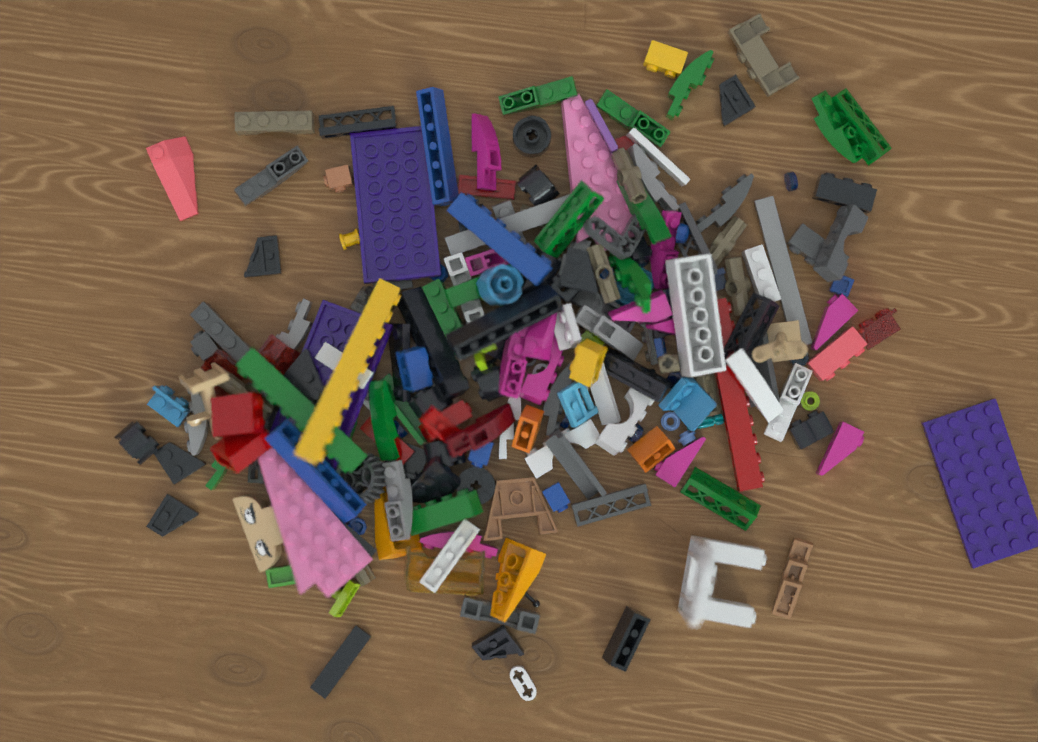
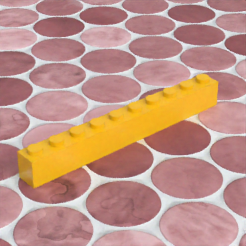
(347, 371)

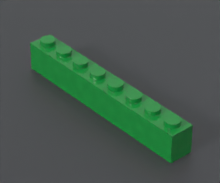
(297, 406)

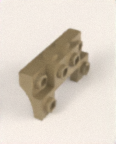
(757, 57)

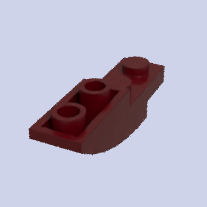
(482, 432)

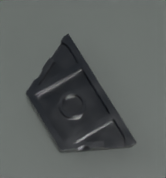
(305, 377)
(434, 482)

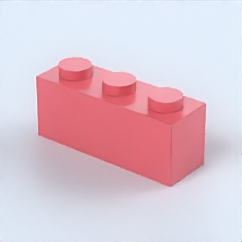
(837, 354)

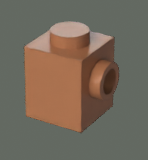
(338, 178)

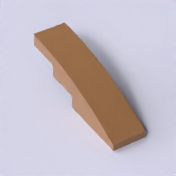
(791, 578)

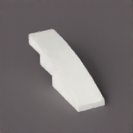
(754, 385)
(509, 433)

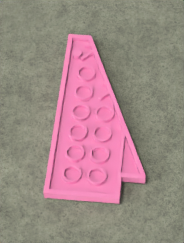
(592, 162)
(313, 537)

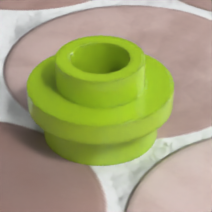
(805, 405)

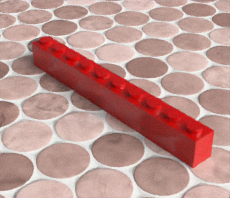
(736, 415)

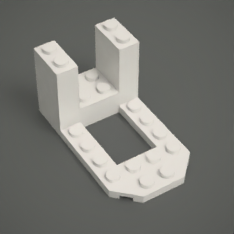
(697, 584)

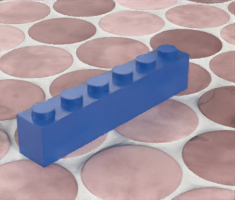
(437, 146)
(499, 239)
(319, 477)

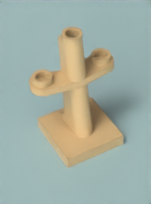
(783, 343)
(203, 383)

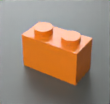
(527, 428)
(651, 449)

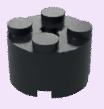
(534, 147)
(538, 186)
(488, 380)
(425, 399)
(136, 442)
(440, 449)
(484, 479)

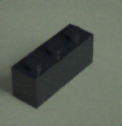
(844, 192)
(626, 638)

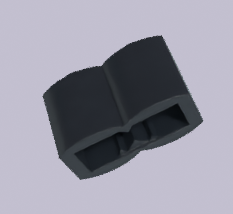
(810, 430)

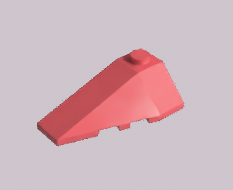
(175, 169)

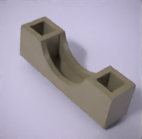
(274, 121)

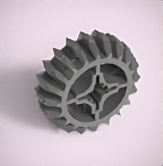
(368, 476)

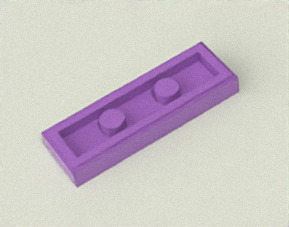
(602, 127)

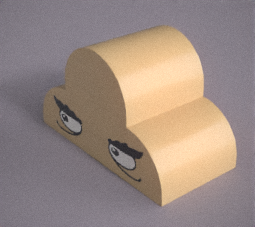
(260, 529)

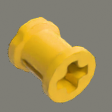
(349, 239)

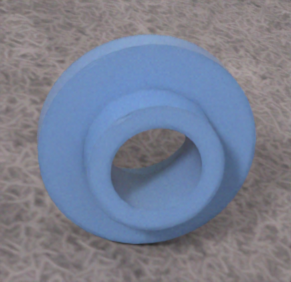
(674, 426)
(687, 437)

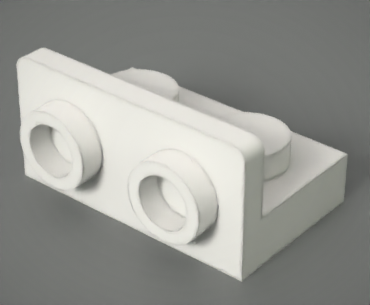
(566, 329)

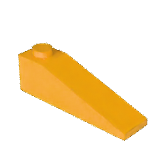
(385, 547)
(517, 571)

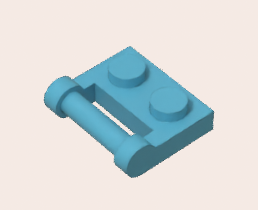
(573, 404)

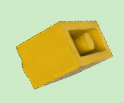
(665, 59)
(587, 362)

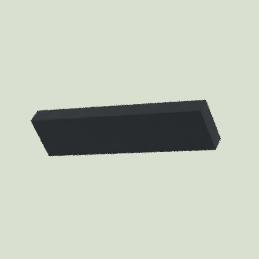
(340, 661)

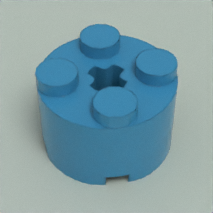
(497, 294)

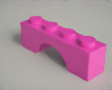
(536, 385)

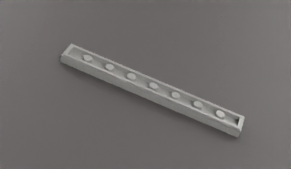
(517, 222)
(781, 265)

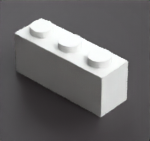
(760, 273)

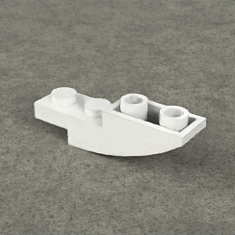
(789, 399)

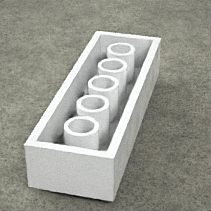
(695, 315)

